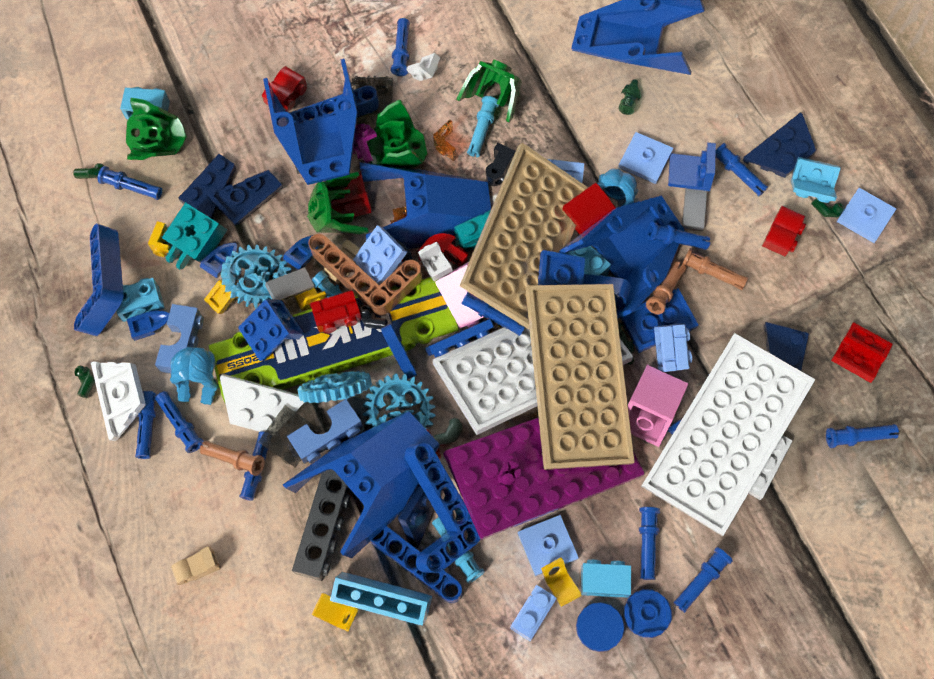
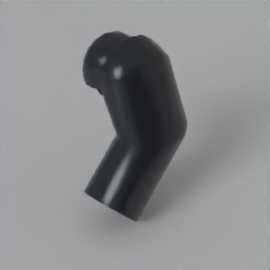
(369, 318)

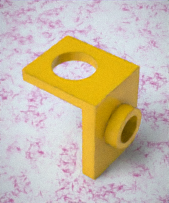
(305, 298)
(560, 583)
(334, 612)

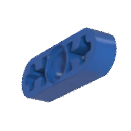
(398, 351)

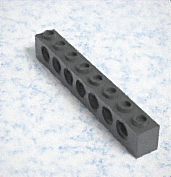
(317, 518)

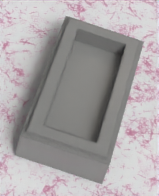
(694, 209)
(289, 285)

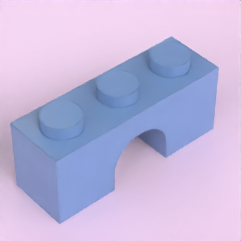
(185, 321)
(311, 445)

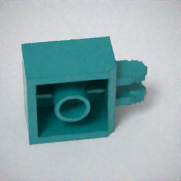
(181, 235)

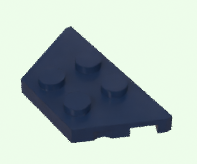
(783, 148)

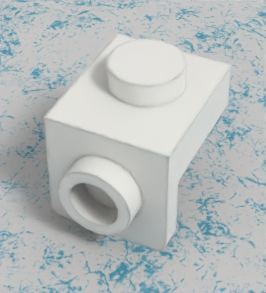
(426, 67)
(434, 261)

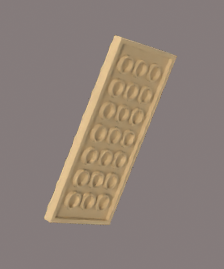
(520, 226)
(579, 376)

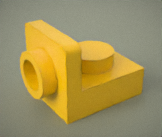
(156, 242)
(218, 298)

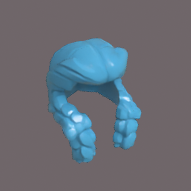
(619, 185)
(197, 366)

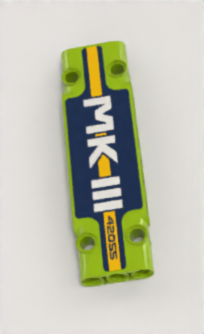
(346, 348)

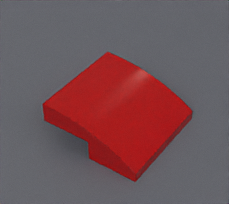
(355, 201)
(588, 207)
(862, 352)

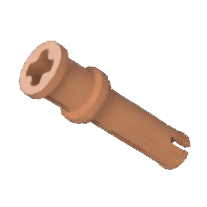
(704, 265)
(663, 292)
(239, 459)

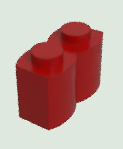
(287, 87)
(784, 231)

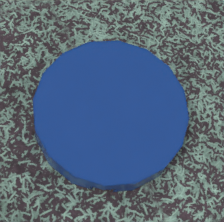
(647, 613)
(599, 627)

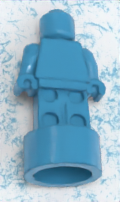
(321, 281)

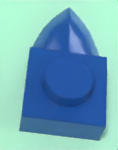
(299, 254)
(215, 260)
(146, 323)

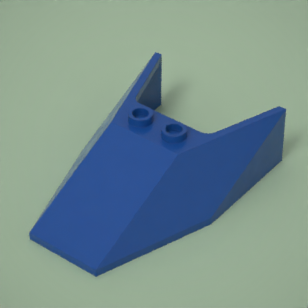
(633, 31)
(320, 146)
(433, 202)
(623, 243)
(375, 472)

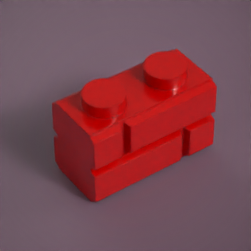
(336, 312)

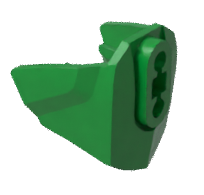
(486, 75)
(150, 120)
(397, 139)
(320, 211)

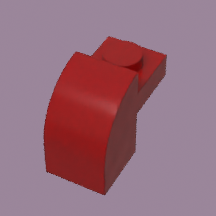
(448, 247)

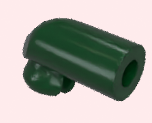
(87, 173)
(828, 210)
(87, 380)

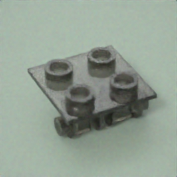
(383, 88)
(276, 435)

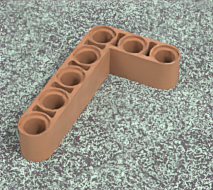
(360, 278)

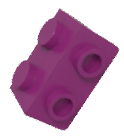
(360, 148)

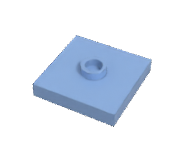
(645, 157)
(866, 215)
(547, 543)

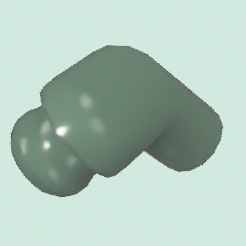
(452, 433)

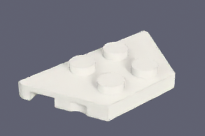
(118, 394)
(255, 404)

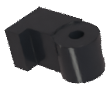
(497, 170)

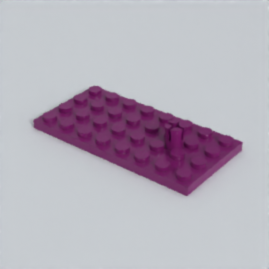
(507, 482)

